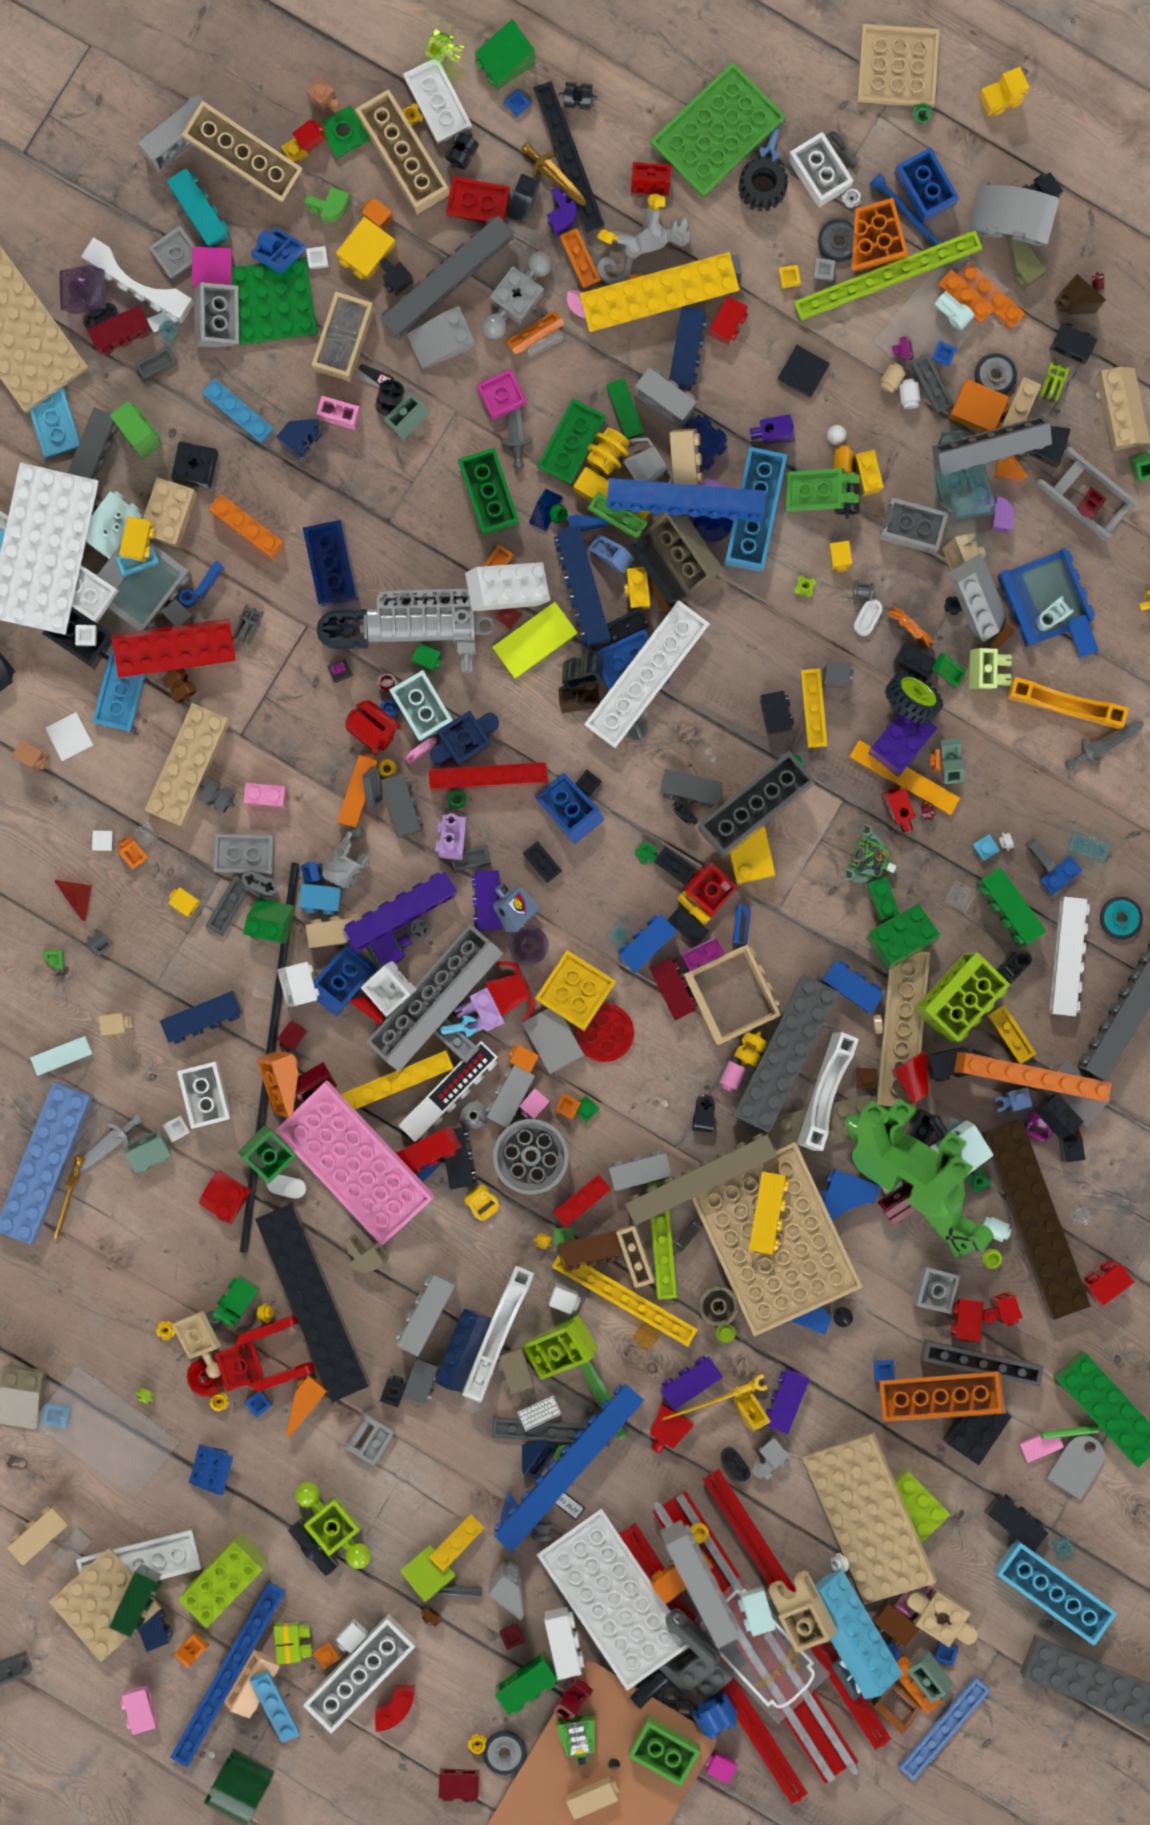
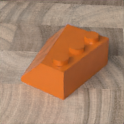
(877, 236)

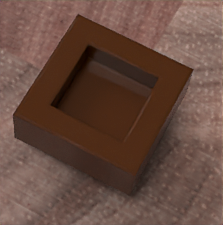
(866, 1078)
(430, 1616)

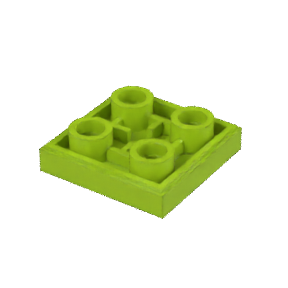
(425, 1575)

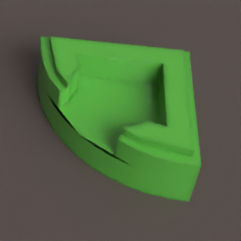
(55, 958)

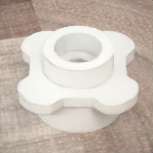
(839, 1563)

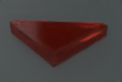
(77, 895)

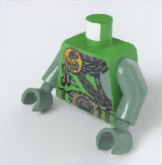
(869, 858)

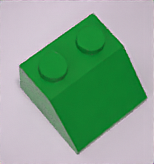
(269, 921)

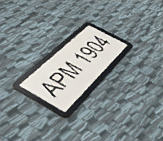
(570, 1506)

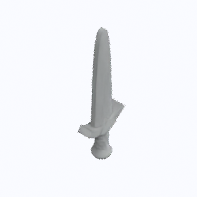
(111, 1141)

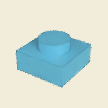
(985, 847)

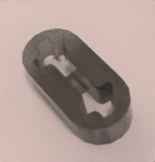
(688, 1235)

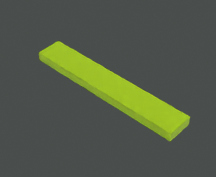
(663, 1252)

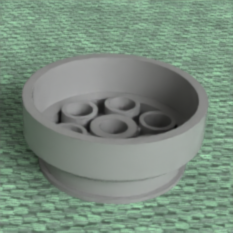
(551, 1173)

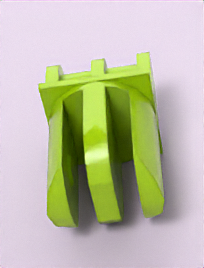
(1054, 379)

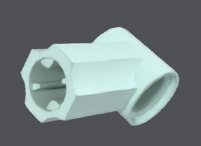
(958, 314)

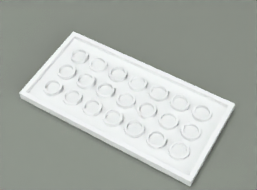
(44, 547)
(612, 1598)

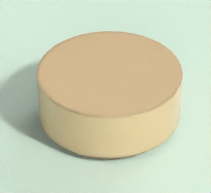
(878, 1024)

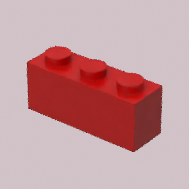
(430, 1150)
(582, 1200)

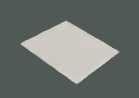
(69, 736)

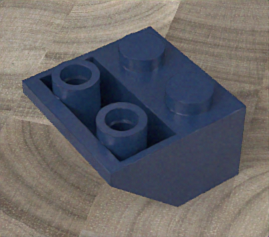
(299, 435)

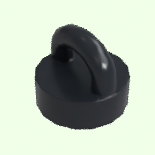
(843, 1317)

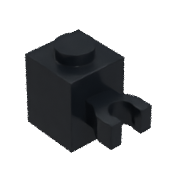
(396, 277)

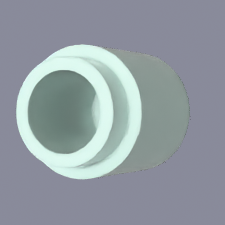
(999, 1228)

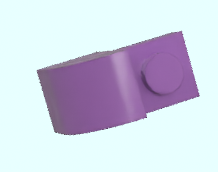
(1003, 516)

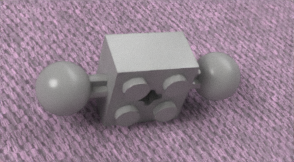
(513, 283)

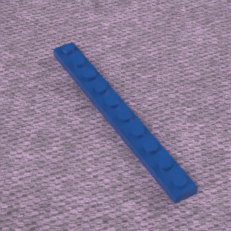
(228, 1674)

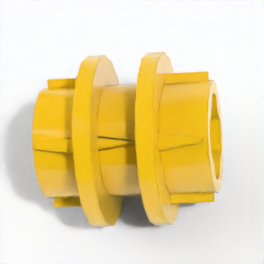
(609, 449)

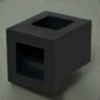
(393, 1399)

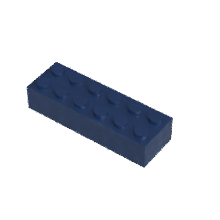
(583, 587)

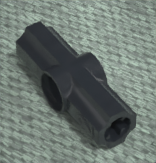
(312, 1549)

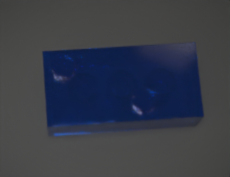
(330, 563)

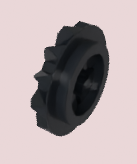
(684, 813)

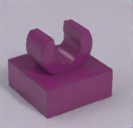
(904, 349)

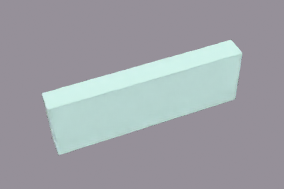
(61, 1055)

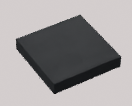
(803, 371)

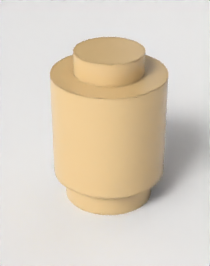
(892, 378)

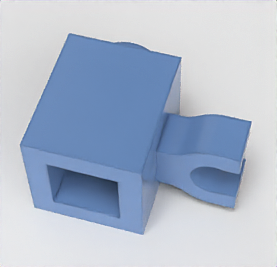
(1015, 1099)

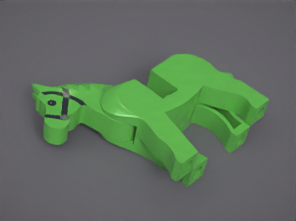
(938, 1191)

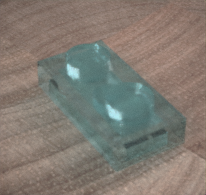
(1088, 847)

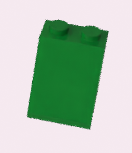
(505, 55)

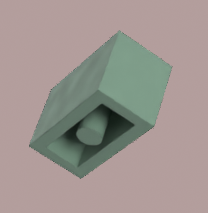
(407, 416)
(147, 1151)
(930, 1676)

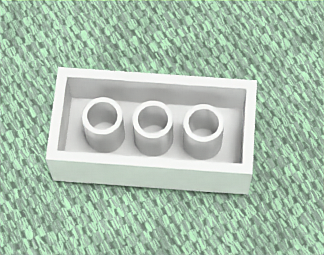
(507, 586)

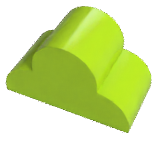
(561, 1347)

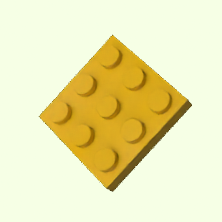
(575, 990)

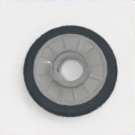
(998, 362)
(507, 1765)

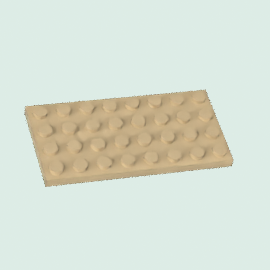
(33, 348)
(869, 1518)

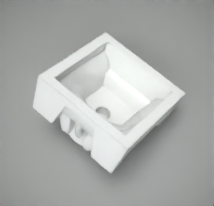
(388, 988)

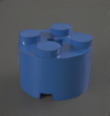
(715, 1715)

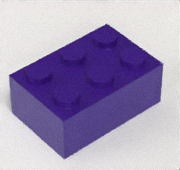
(901, 743)

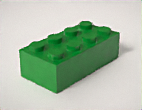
(488, 492)
(1010, 907)

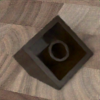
(1079, 298)

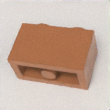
(31, 755)

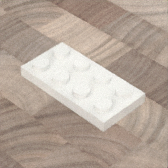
(437, 100)

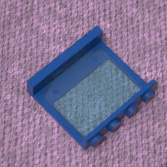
(1037, 586)

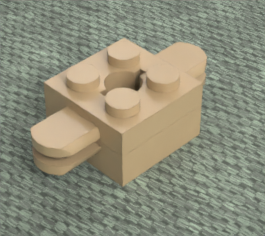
(941, 1617)

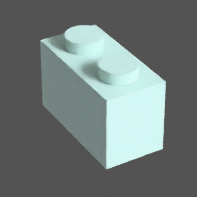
(757, 1611)

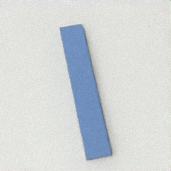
(944, 1728)

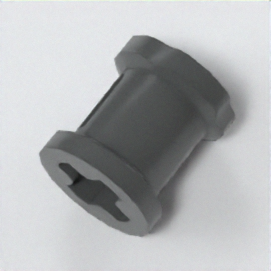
(863, 589)

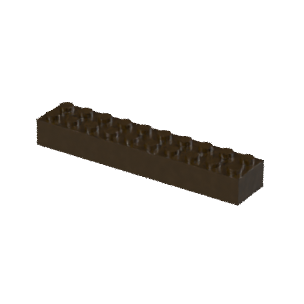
(1036, 1219)

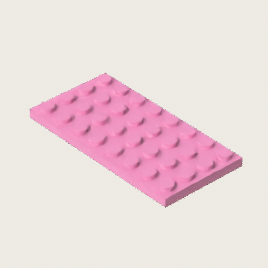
(354, 1163)

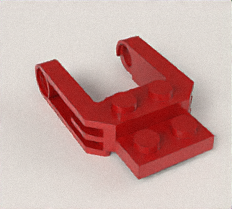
(242, 1365)

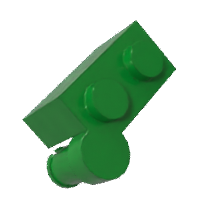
(236, 1301)

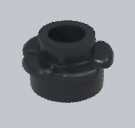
(948, 606)

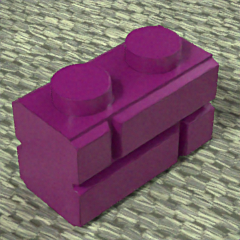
(702, 954)

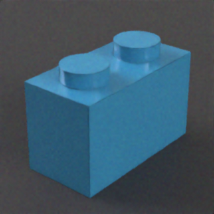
(320, 898)

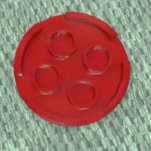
(607, 1035)

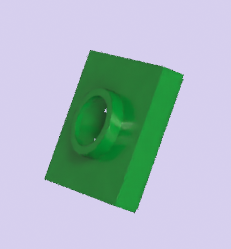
(356, 137)

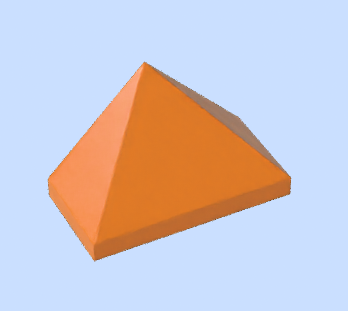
(1010, 469)

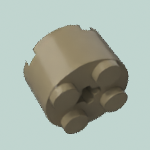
(717, 1316)

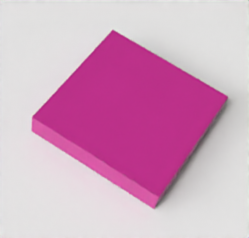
(211, 265)
(501, 394)

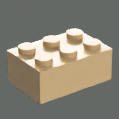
(169, 511)

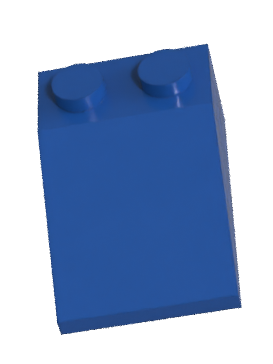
(569, 808)
(342, 979)

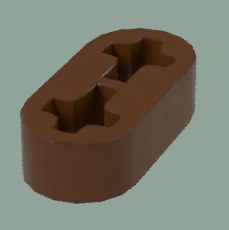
(1005, 633)

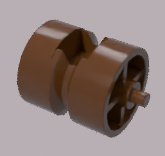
(181, 688)

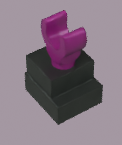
(340, 670)

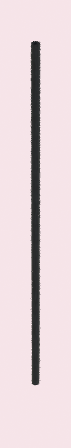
(270, 1049)

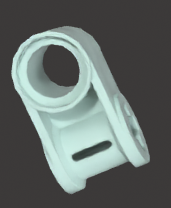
(1056, 612)

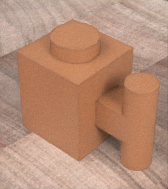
(323, 96)

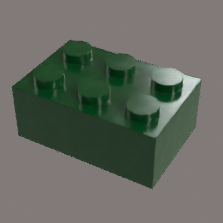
(136, 1601)

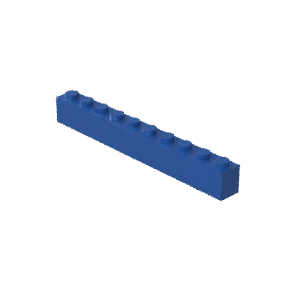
(568, 1467)

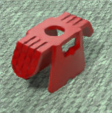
(511, 990)

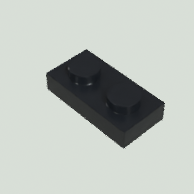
(542, 862)
(675, 865)
(688, 926)

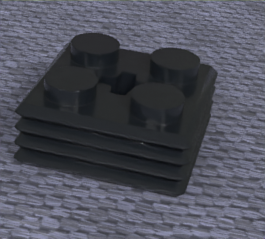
(202, 474)

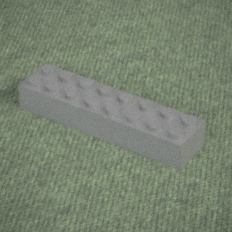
(435, 997)

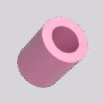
(732, 1076)

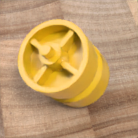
(751, 1049)

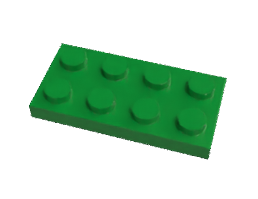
(570, 441)

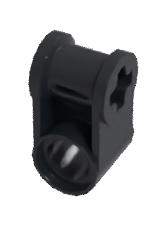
(1013, 967)
(704, 1117)

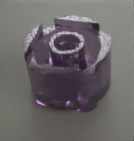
(537, 952)

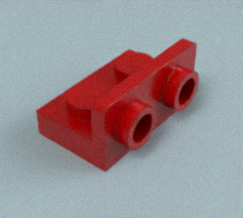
(650, 178)

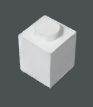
(351, 1636)

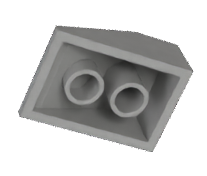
(441, 338)

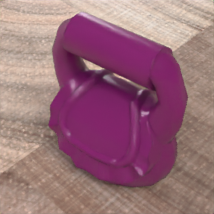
(1036, 1121)

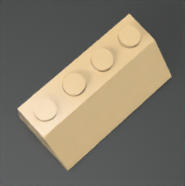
(1122, 408)

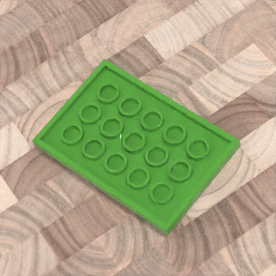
(717, 130)

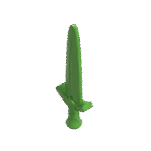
(599, 1391)

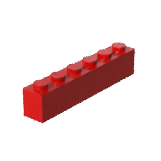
(487, 776)

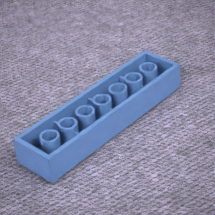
(44, 1162)

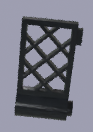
(655, 1686)

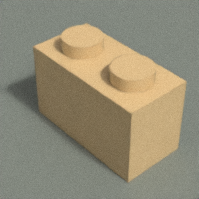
(115, 1024)

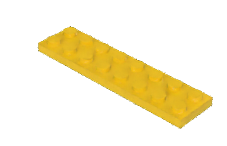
(659, 292)

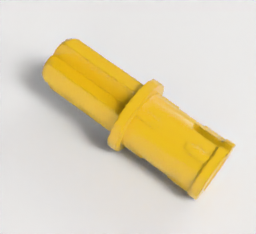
(694, 908)

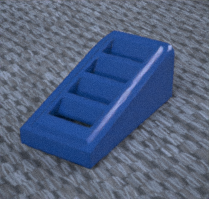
(586, 522)

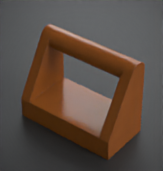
(893, 1719)

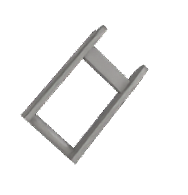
(1068, 479)

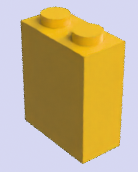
(365, 249)

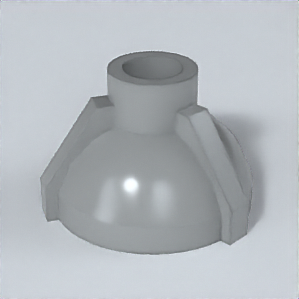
(473, 1106)

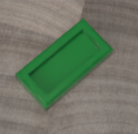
(948, 670)

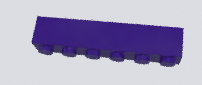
(399, 912)

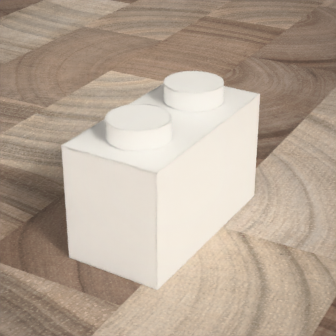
(564, 1299)

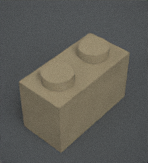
(516, 1370)

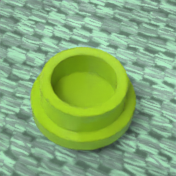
(992, 1259)
(725, 1333)

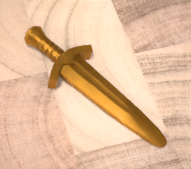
(552, 172)
(70, 1185)

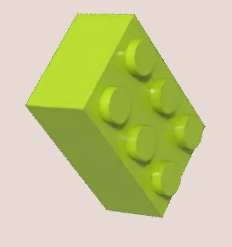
(921, 1505)

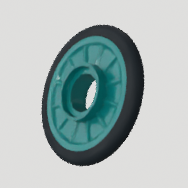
(1112, 926)

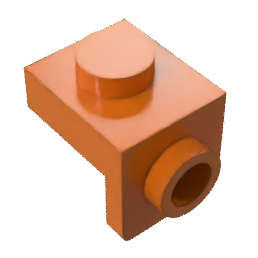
(191, 1649)

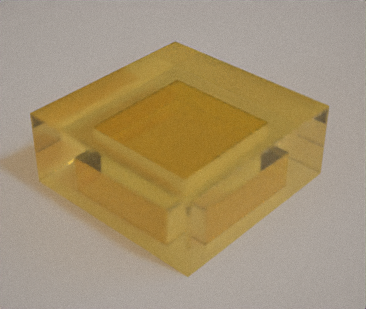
(646, 1336)

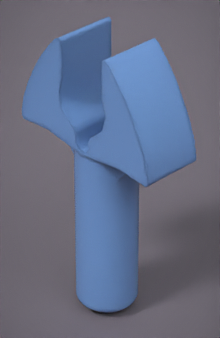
(771, 146)

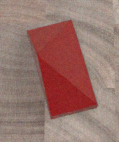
(368, 1007)

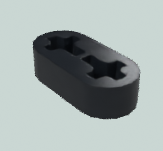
(98, 314)
(739, 1461)

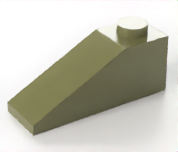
(1024, 263)

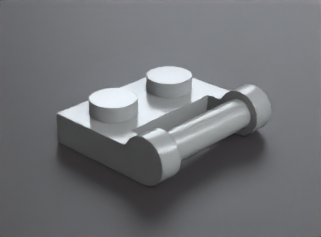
(375, 1442)

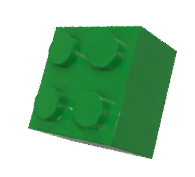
(267, 1154)

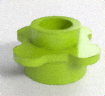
(799, 589)
(144, 1396)

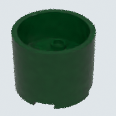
(239, 1787)

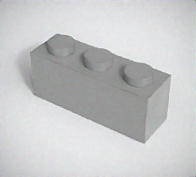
(509, 1095)
(639, 1170)

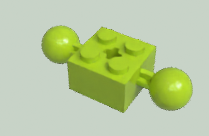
(331, 1539)

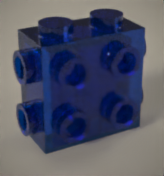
(712, 441)

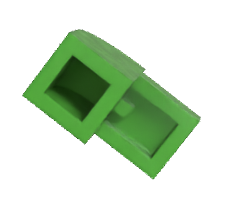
(331, 209)

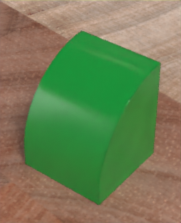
(1140, 466)

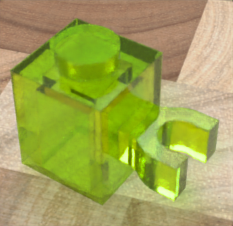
(441, 46)

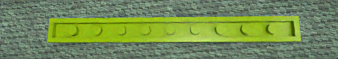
(888, 275)

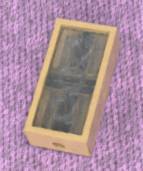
(343, 336)

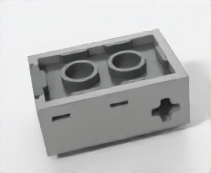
(913, 525)

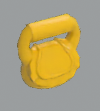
(478, 1198)

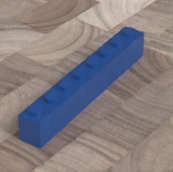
(686, 499)

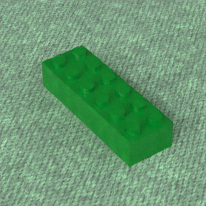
(1107, 1407)

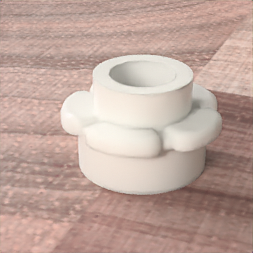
(851, 193)
(1006, 841)

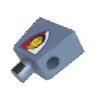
(514, 907)

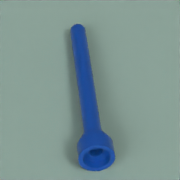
(880, 184)

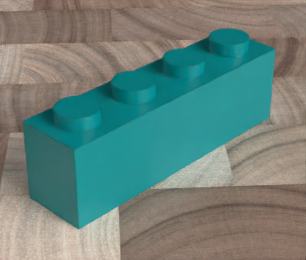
(198, 209)

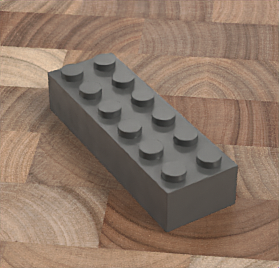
(756, 805)

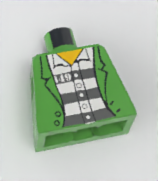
(578, 1737)

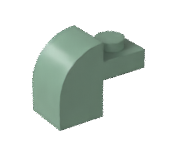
(950, 761)

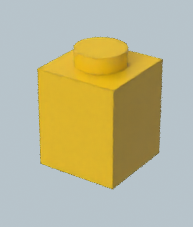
(840, 556)
(183, 901)

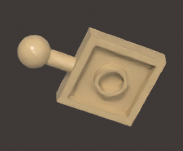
(198, 1339)

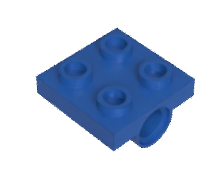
(277, 249)
(211, 1469)

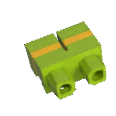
(288, 1642)

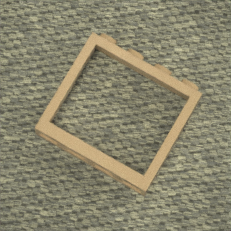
(766, 989)

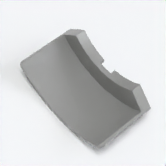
(1014, 212)

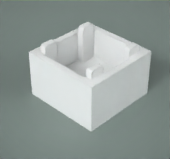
(297, 984)

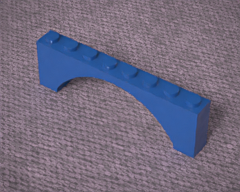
(841, 1195)

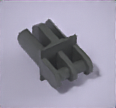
(248, 623)

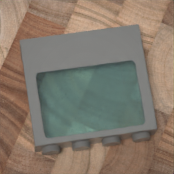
(146, 592)

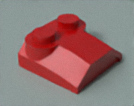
(710, 888)
(224, 1197)

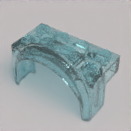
(953, 491)

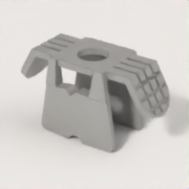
(647, 464)

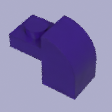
(565, 216)

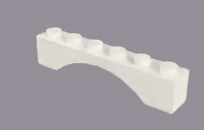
(170, 301)
(816, 1122)

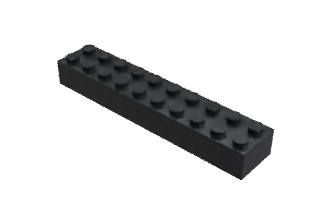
(312, 1302)

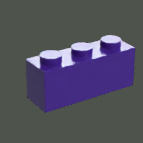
(485, 897)
(690, 1382)
(786, 1399)

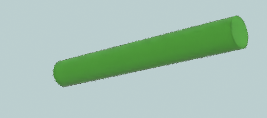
(1069, 1432)

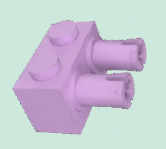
(452, 837)
(484, 1004)

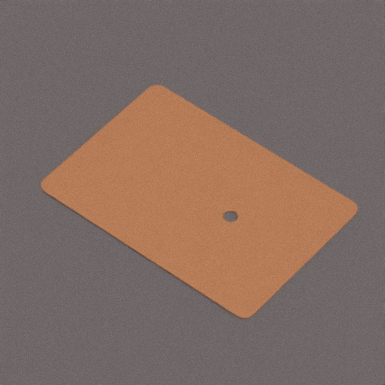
(549, 1774)

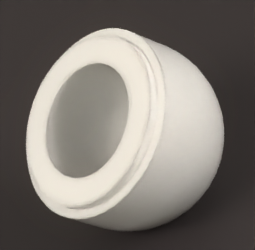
(836, 434)

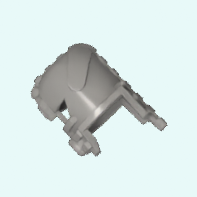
(345, 866)

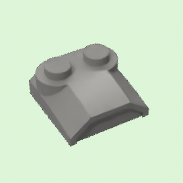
(935, 1289)

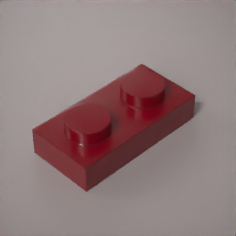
(1091, 503)

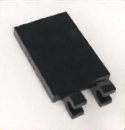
(657, 569)

